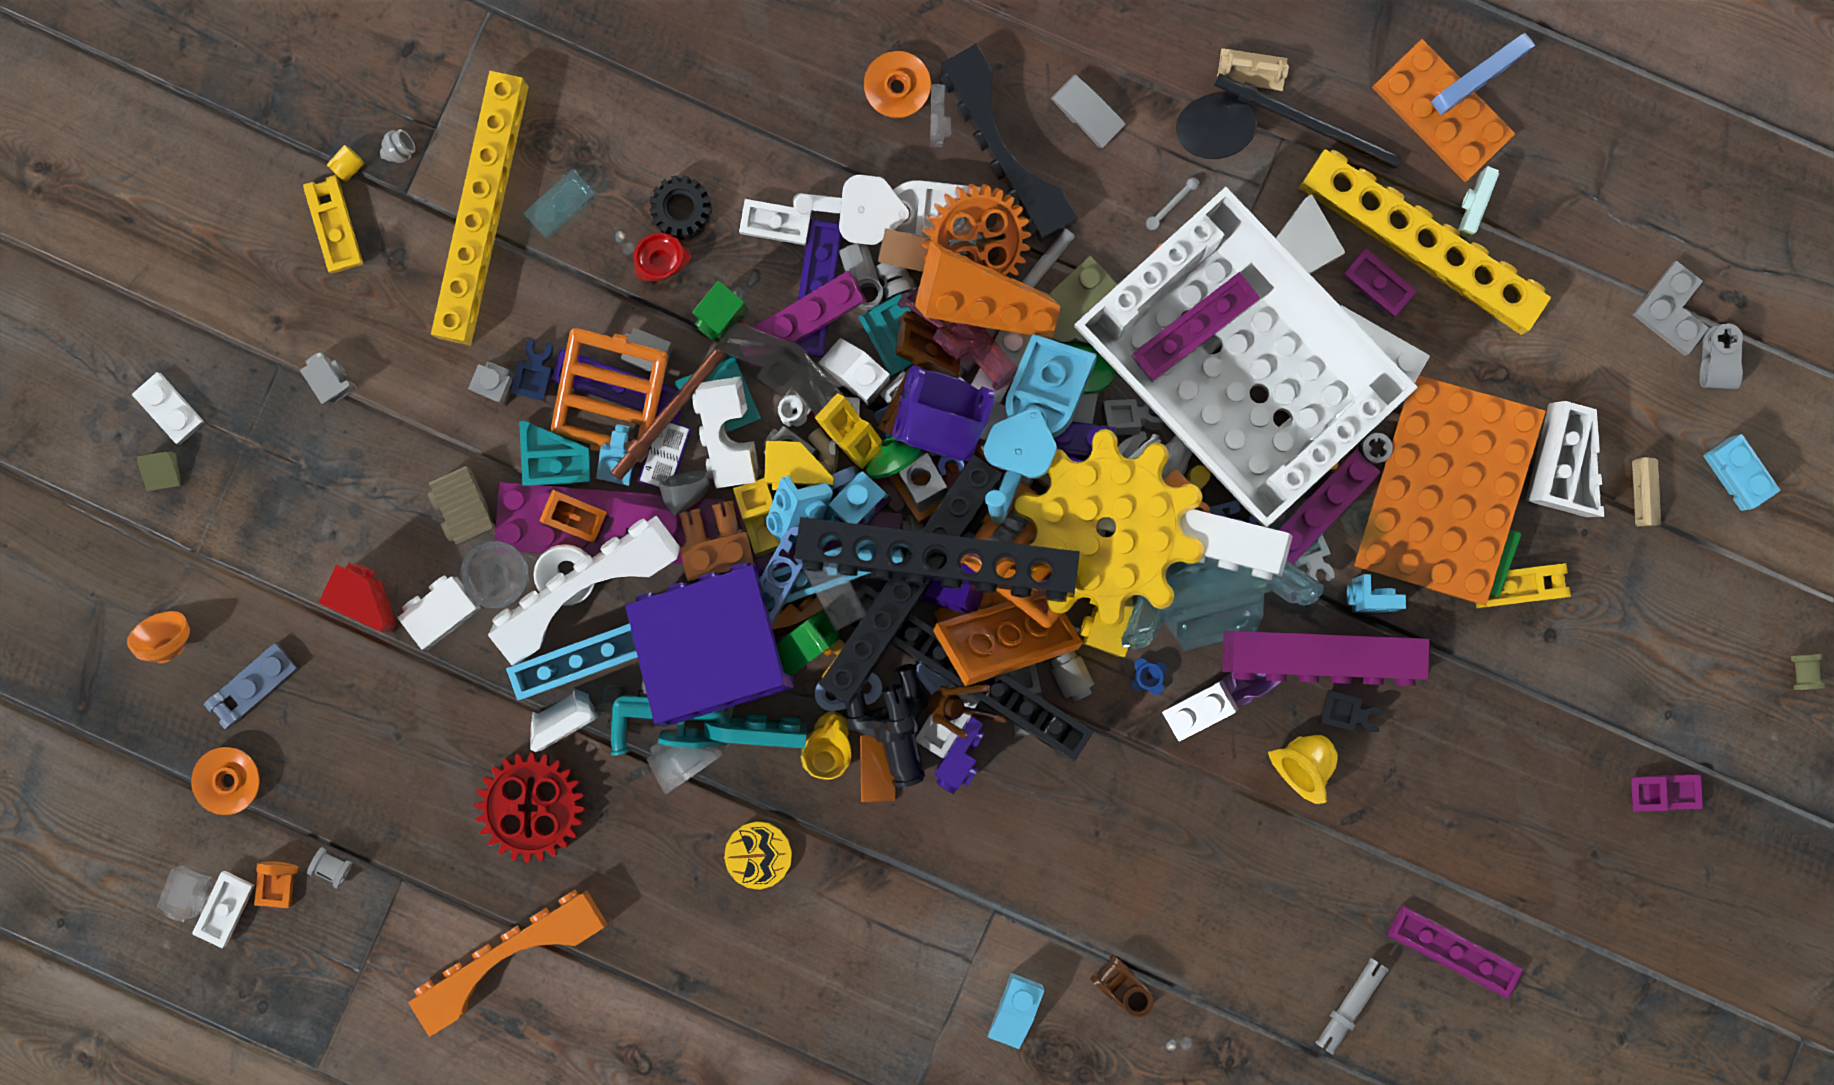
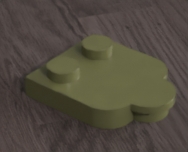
(1077, 296)

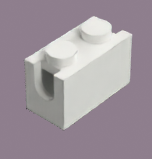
(438, 613)

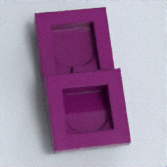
(1666, 792)

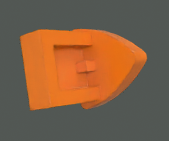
(275, 884)

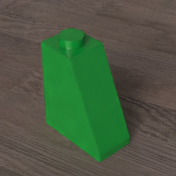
(806, 643)

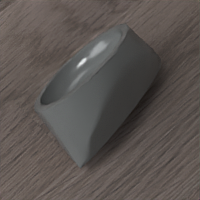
(684, 489)

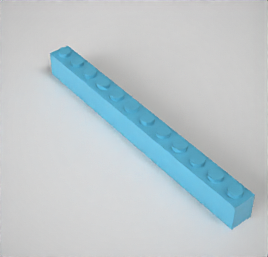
(618, 644)

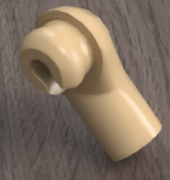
(821, 443)

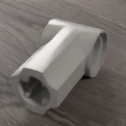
(859, 261)

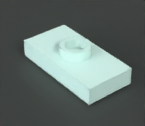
(1476, 201)

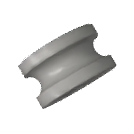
(1386, 447)

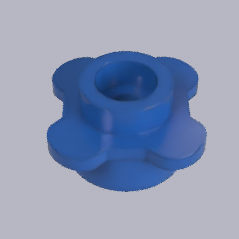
(1155, 683)

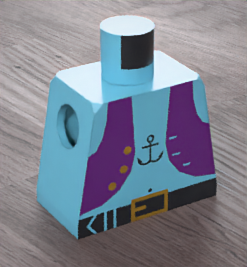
(858, 501)

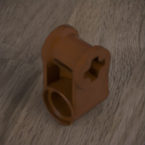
(1122, 986)

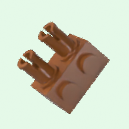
(708, 556)

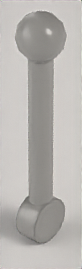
(1153, 222)

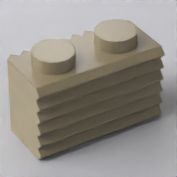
(462, 506)

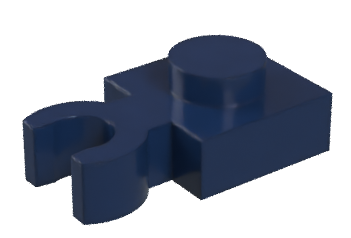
(532, 377)

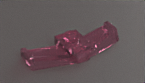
(965, 339)

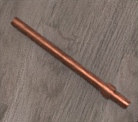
(637, 449)

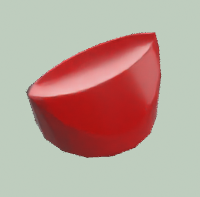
(659, 257)

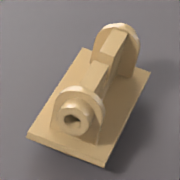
(1258, 69)

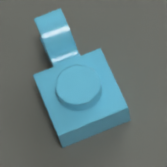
(612, 454)

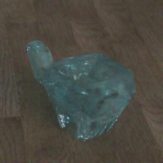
(1213, 602)

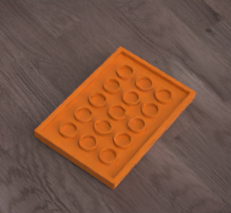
(1450, 489)

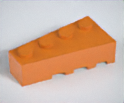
(977, 295)

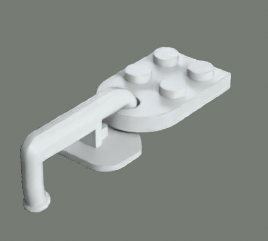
(871, 206)

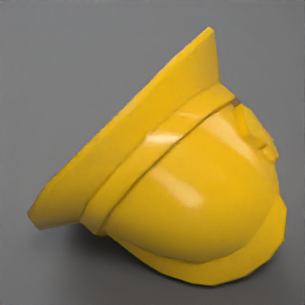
(1307, 765)

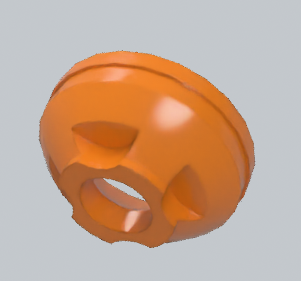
(159, 637)

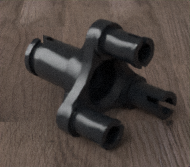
(895, 725)

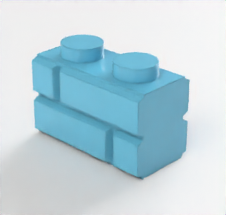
(1741, 472)

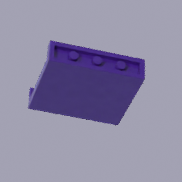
(706, 645)

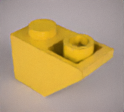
(794, 461)

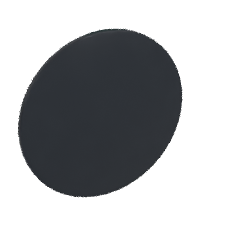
(1216, 126)

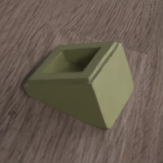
(159, 470)

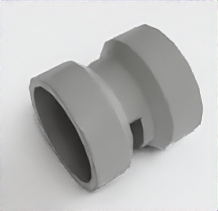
(895, 280)

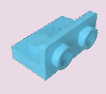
(1377, 601)

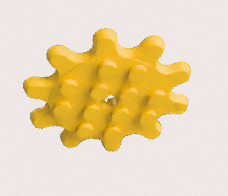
(1145, 516)

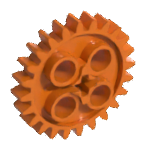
(975, 209)

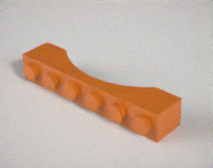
(447, 1001)

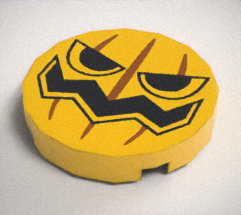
(758, 855)

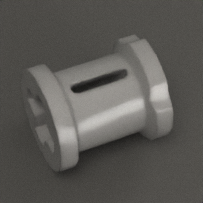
(329, 868)

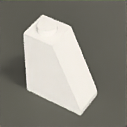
(1310, 237)
(855, 371)

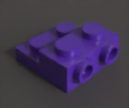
(958, 765)

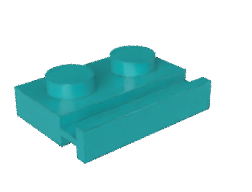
(882, 329)

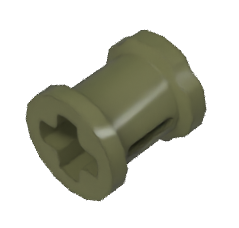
(1807, 671)

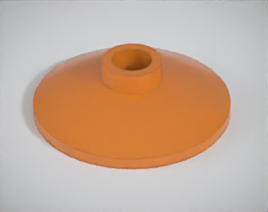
(892, 68)
(209, 784)

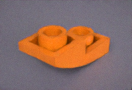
(793, 617)

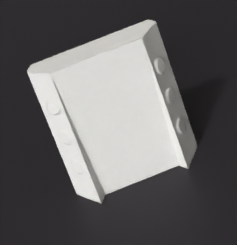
(561, 720)

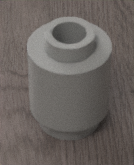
(1072, 676)

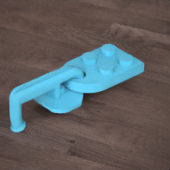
(1037, 410)

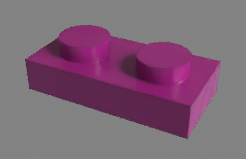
(1379, 283)

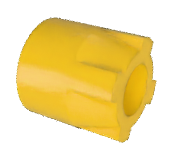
(345, 163)

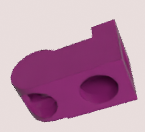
(628, 514)

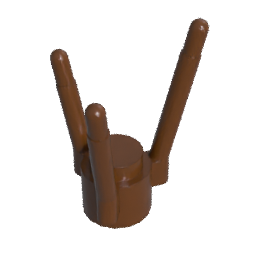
(947, 706)

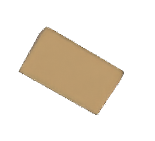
(1646, 492)

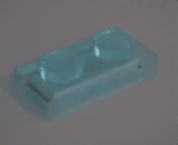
(560, 204)

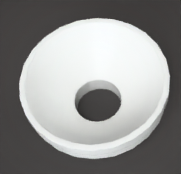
(548, 564)

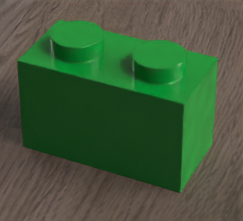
(719, 311)

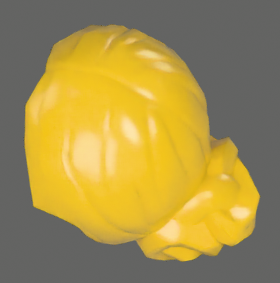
(827, 747)

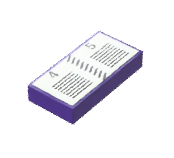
(665, 454)

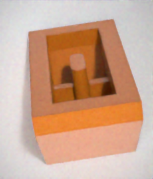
(573, 516)

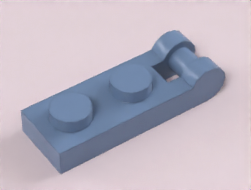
(252, 685)

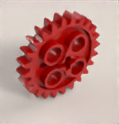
(499, 804)

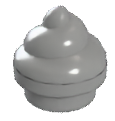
(397, 146)

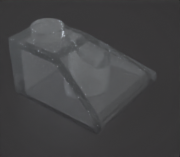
(678, 764)

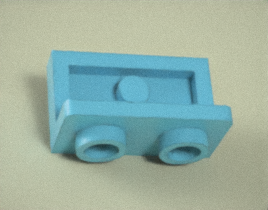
(793, 503)

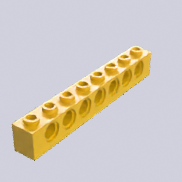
(480, 208)
(1433, 260)

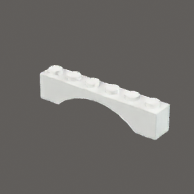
(637, 554)

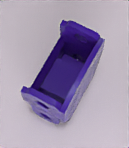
(942, 413)

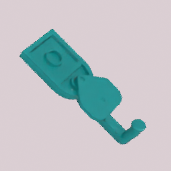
(718, 729)

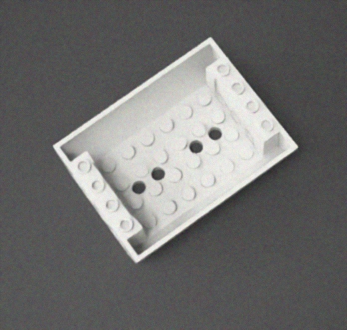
(1289, 343)

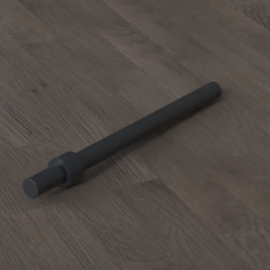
(1249, 94)

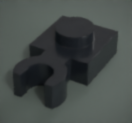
(1344, 712)

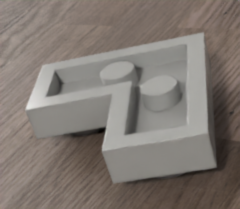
(1664, 310)

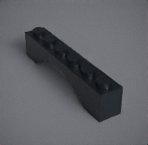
(1042, 203)

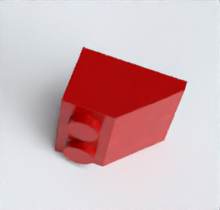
(359, 596)

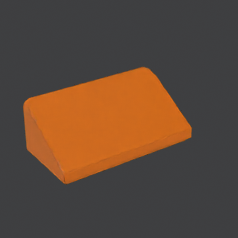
(875, 774)

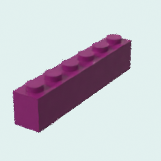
(1325, 656)

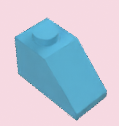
(1016, 1011)

